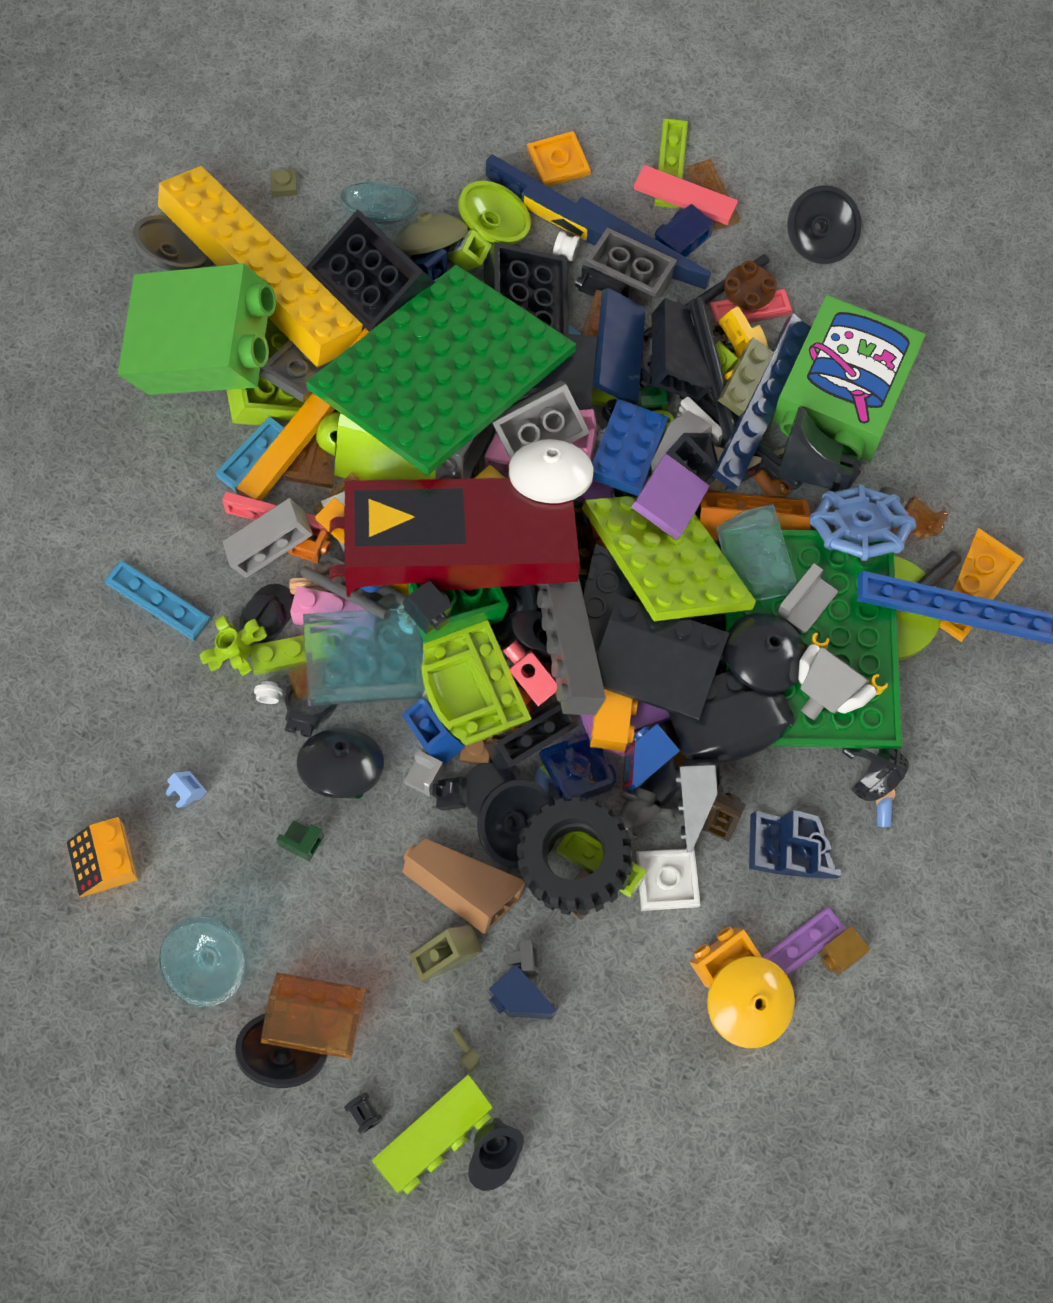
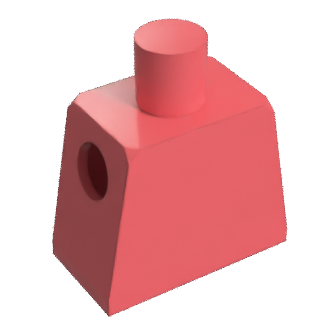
(540, 682)

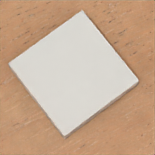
(669, 879)

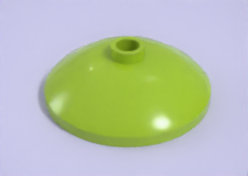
(494, 212)

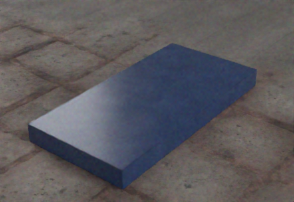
(619, 346)

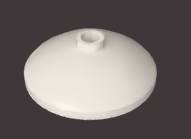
(551, 471)

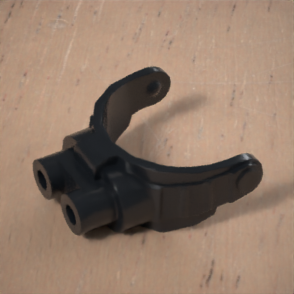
(303, 723)

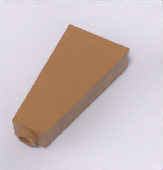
(462, 883)

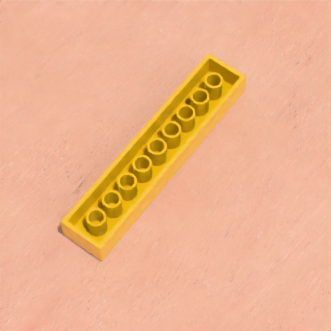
(233, 236)

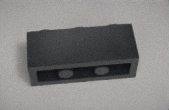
(530, 737)

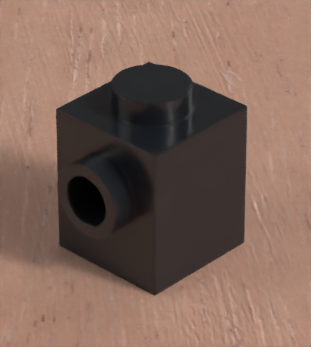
(428, 607)

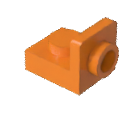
(312, 550)

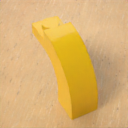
(740, 332)

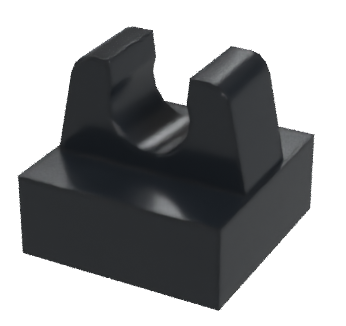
(451, 793)

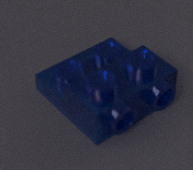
(578, 768)

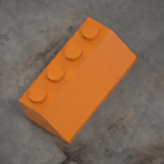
(722, 506)

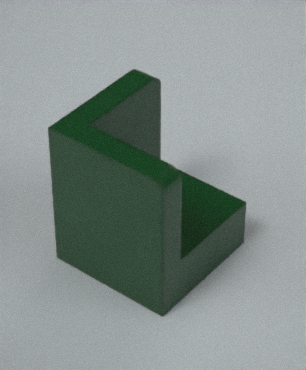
(653, 399)
(301, 840)

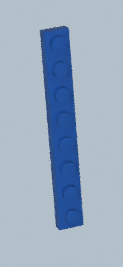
(955, 607)

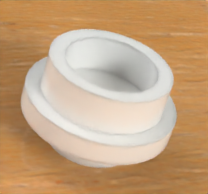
(268, 692)

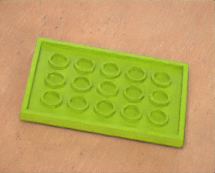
(668, 574)

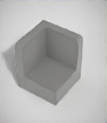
(424, 773)

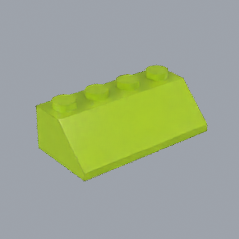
(433, 1135)

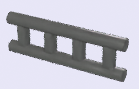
(357, 597)

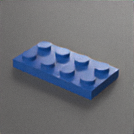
(628, 447)

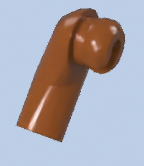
(771, 487)

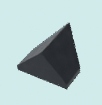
(696, 454)

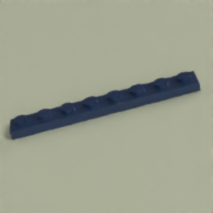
(755, 419)

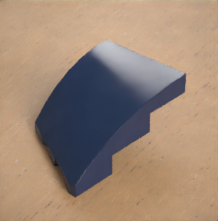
(790, 846)

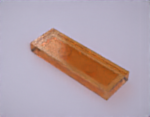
(706, 176)

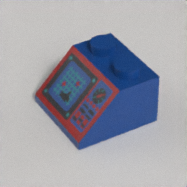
(646, 755)

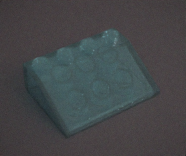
(361, 657)

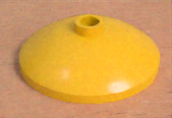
(734, 996)

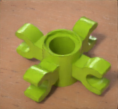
(233, 645)

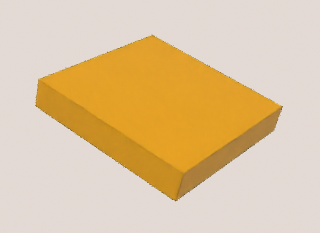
(558, 159)

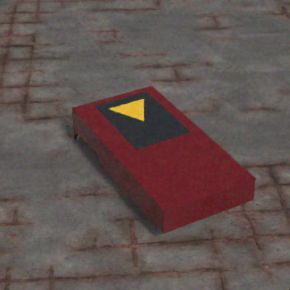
(453, 535)

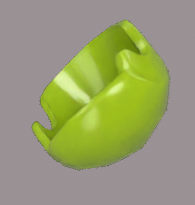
(327, 433)

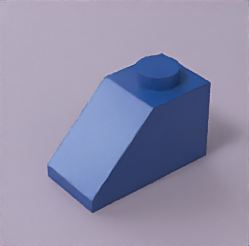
(432, 732)

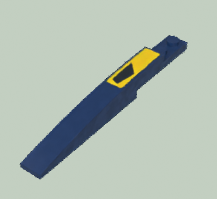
(584, 217)

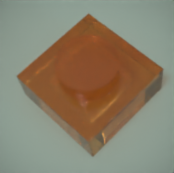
(298, 682)

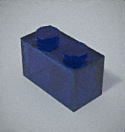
(685, 231)

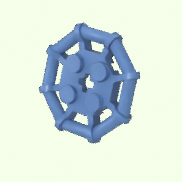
(876, 522)

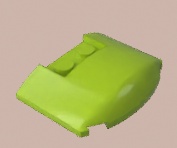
(472, 685)

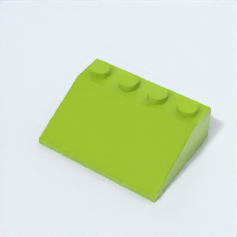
(255, 405)
(370, 458)

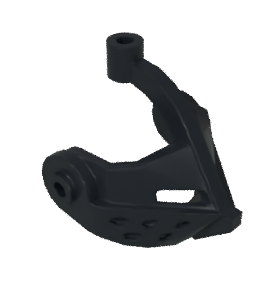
(870, 787)

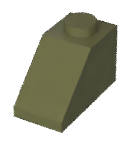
(446, 952)

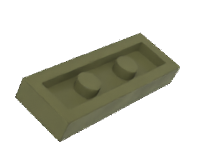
(746, 376)

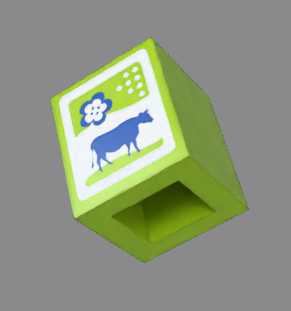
(469, 251)

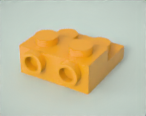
(729, 946)

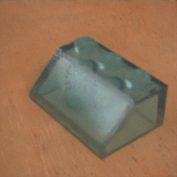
(758, 552)

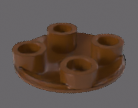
(750, 286)

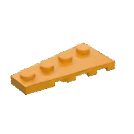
(982, 574)

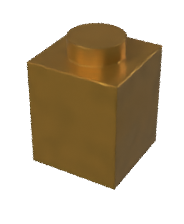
(843, 951)

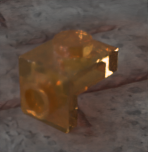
(926, 520)

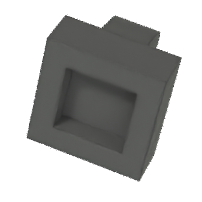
(526, 958)

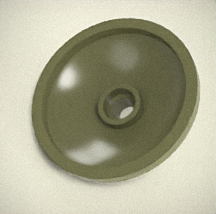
(430, 233)

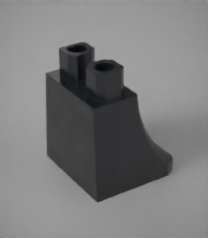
(814, 456)

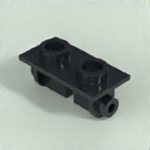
(595, 280)

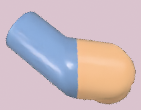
(884, 810)

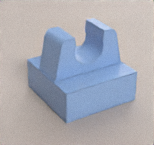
(187, 788)

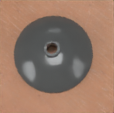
(166, 244)

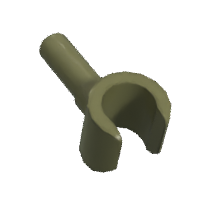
(470, 1059)

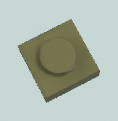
(283, 182)

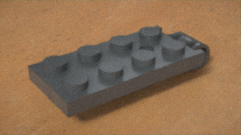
(290, 371)

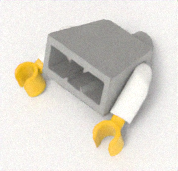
(832, 682)

